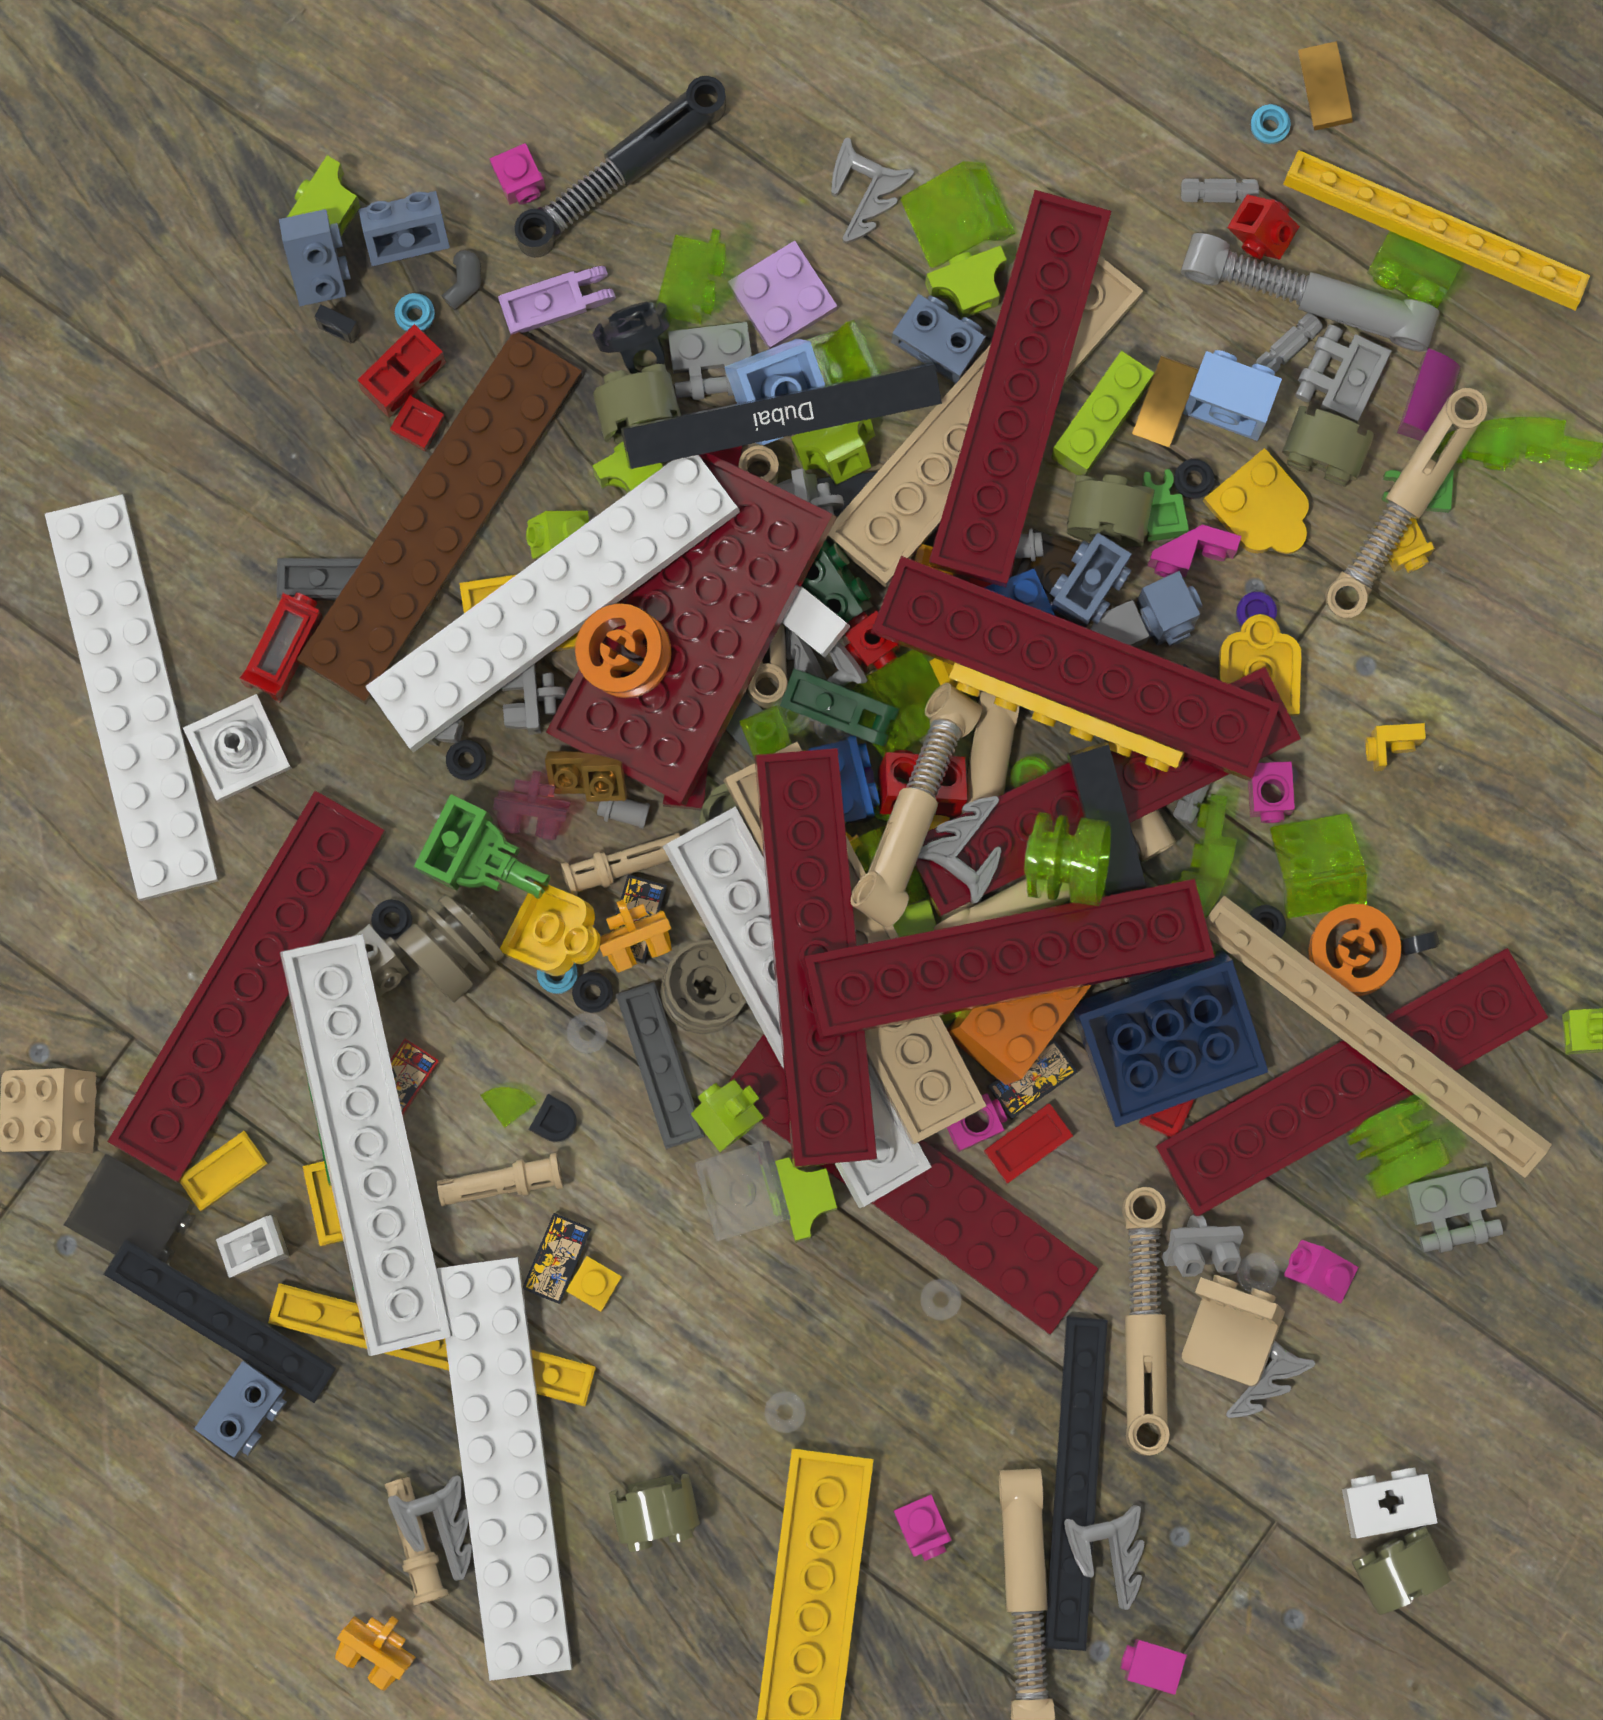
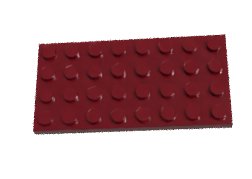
(720, 616)

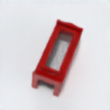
(281, 644)

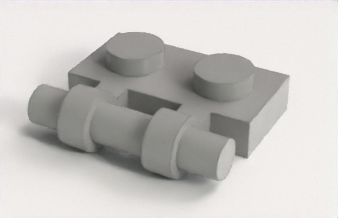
(706, 350)
(1354, 380)
(1451, 1197)

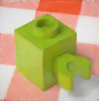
(1583, 1031)
(727, 1113)

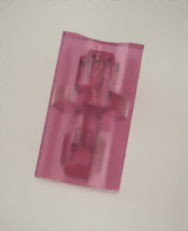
(513, 806)

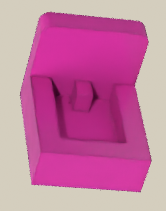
(1321, 1270)

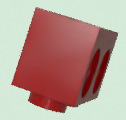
(401, 371)
(902, 763)

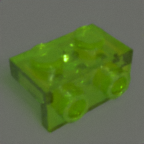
(843, 354)

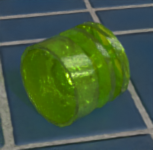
(1068, 859)
(1398, 1148)

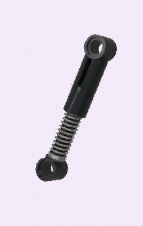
(624, 163)

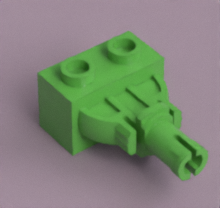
(469, 849)

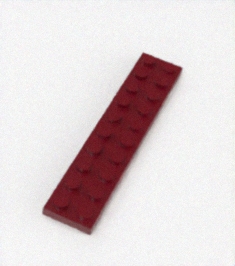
(1019, 388)
(1075, 667)
(1055, 793)
(809, 916)
(1006, 959)
(245, 987)
(1344, 1087)
(954, 1216)

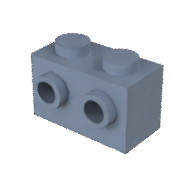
(403, 228)
(313, 258)
(937, 339)
(1097, 571)
(1169, 609)
(236, 1406)

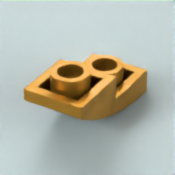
(1325, 86)
(1165, 401)
(586, 774)

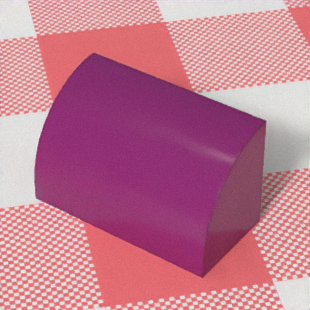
(1429, 392)

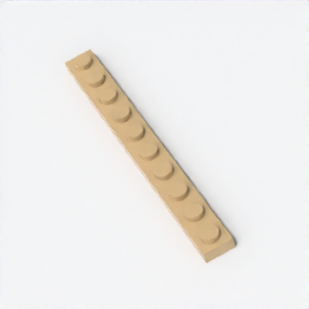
(1376, 1037)

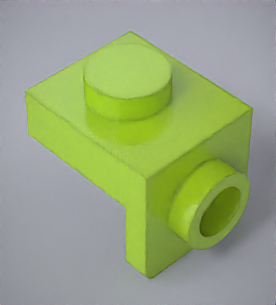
(552, 528)

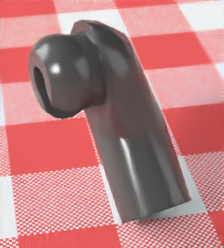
(468, 279)

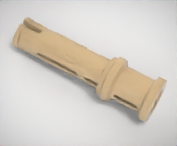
(603, 869)
(519, 1178)
(420, 1564)

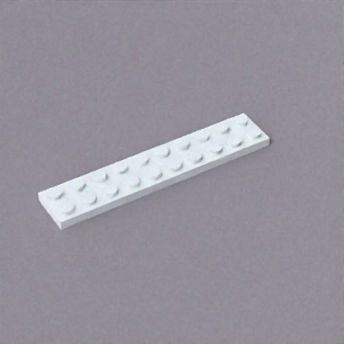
(551, 599)
(131, 698)
(729, 890)
(365, 1145)
(504, 1470)

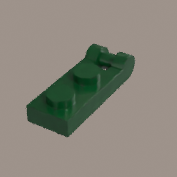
(838, 706)

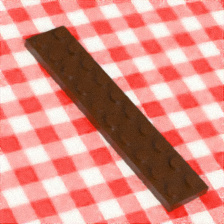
(439, 516)

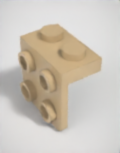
(47, 1110)
(1232, 1331)

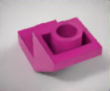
(1179, 552)

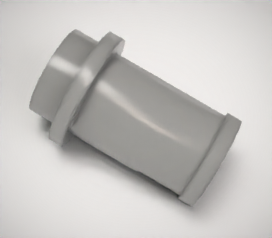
(1030, 546)
(626, 811)

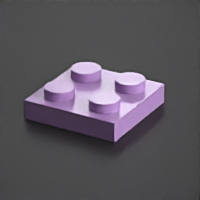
(782, 295)

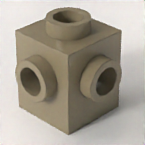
(383, 961)

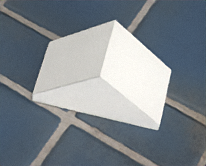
(252, 1246)

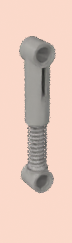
(1402, 321)

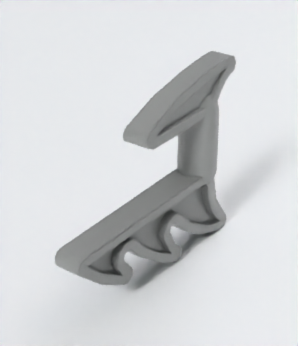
(883, 183)
(805, 660)
(946, 849)
(1282, 1366)
(444, 1507)
(1120, 1536)

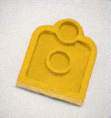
(1261, 506)
(1260, 646)
(552, 932)

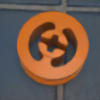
(608, 675)
(1367, 921)

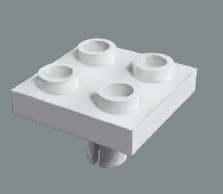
(237, 748)

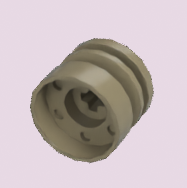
(450, 947)
(690, 967)

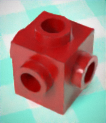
(1263, 227)
(865, 654)

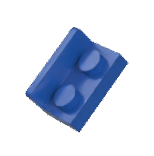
(856, 794)

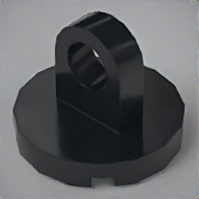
(634, 330)

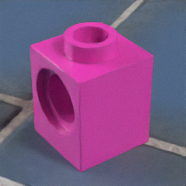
(1279, 775)
(964, 1138)
(1153, 1666)

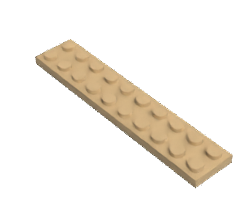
(911, 489)
(912, 1058)

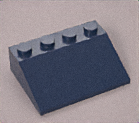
(1169, 1038)

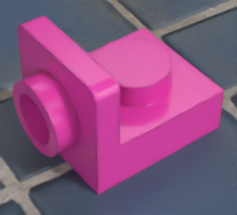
(518, 175)
(923, 1528)

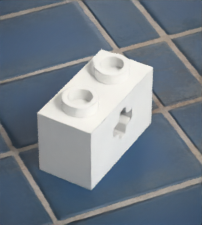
(1413, 1510)

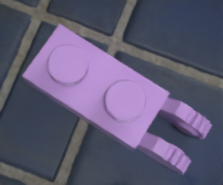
(553, 300)

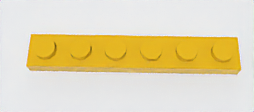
(1081, 724)

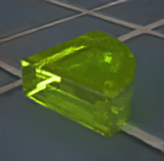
(508, 1103)

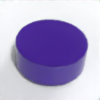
(1255, 604)

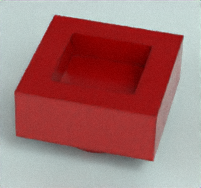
(417, 423)

